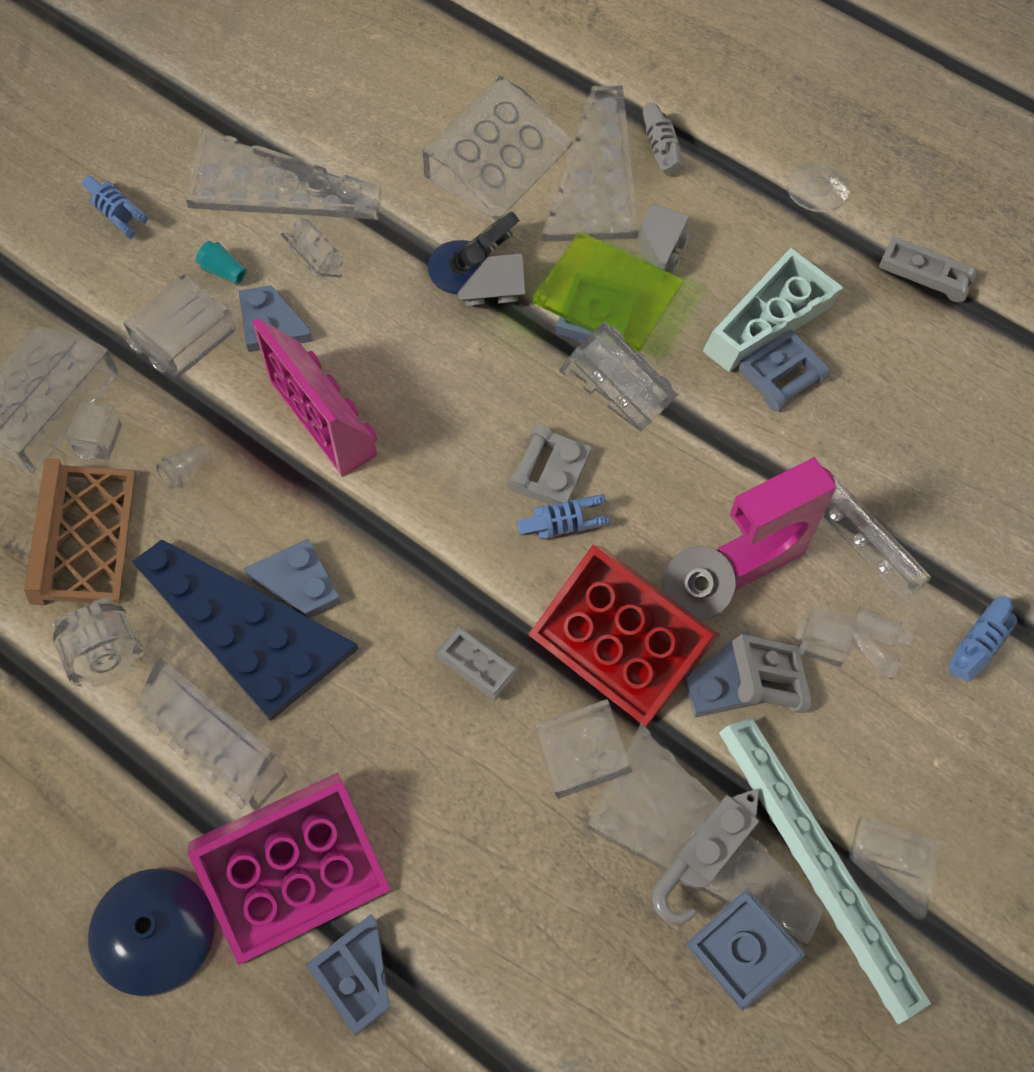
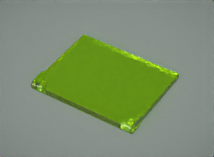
(607, 285)

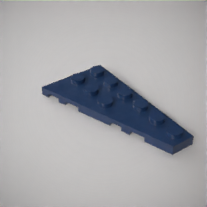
(254, 638)

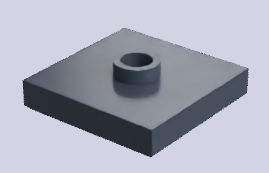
(745, 949)

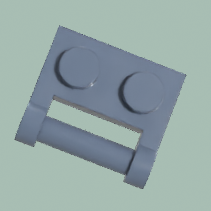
(776, 362)

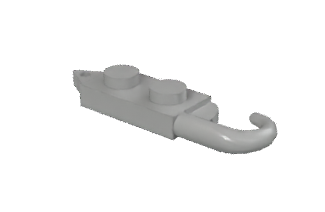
(707, 852)

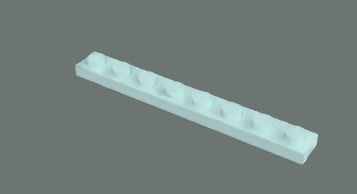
(826, 871)

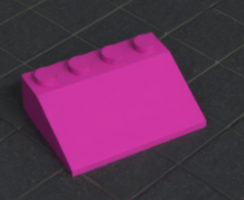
(315, 399)
(287, 868)

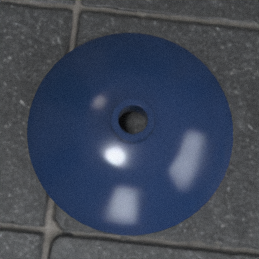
(170, 949)

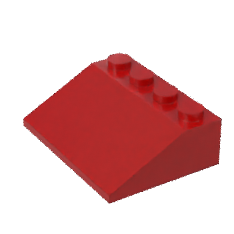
(623, 634)

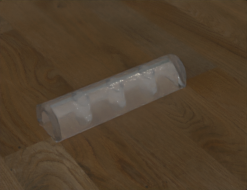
(875, 543)

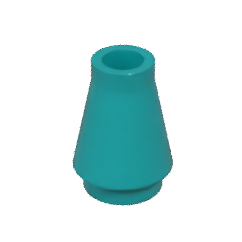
(219, 262)

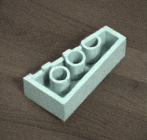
(780, 302)

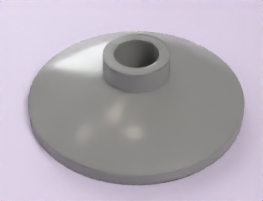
(685, 571)

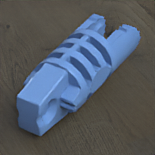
(114, 205)
(563, 518)
(983, 640)

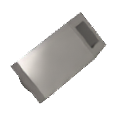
(662, 237)
(495, 277)

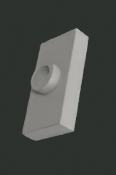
(476, 663)

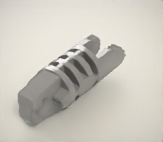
(662, 139)

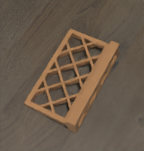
(48, 535)

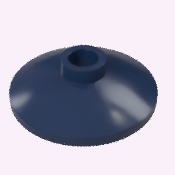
(439, 269)

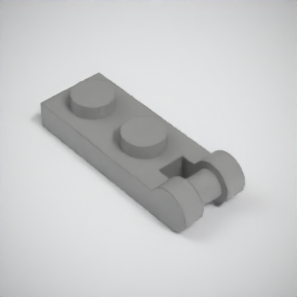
(928, 268)

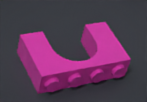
(778, 520)

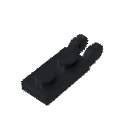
(482, 245)

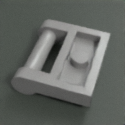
(560, 472)
(775, 663)

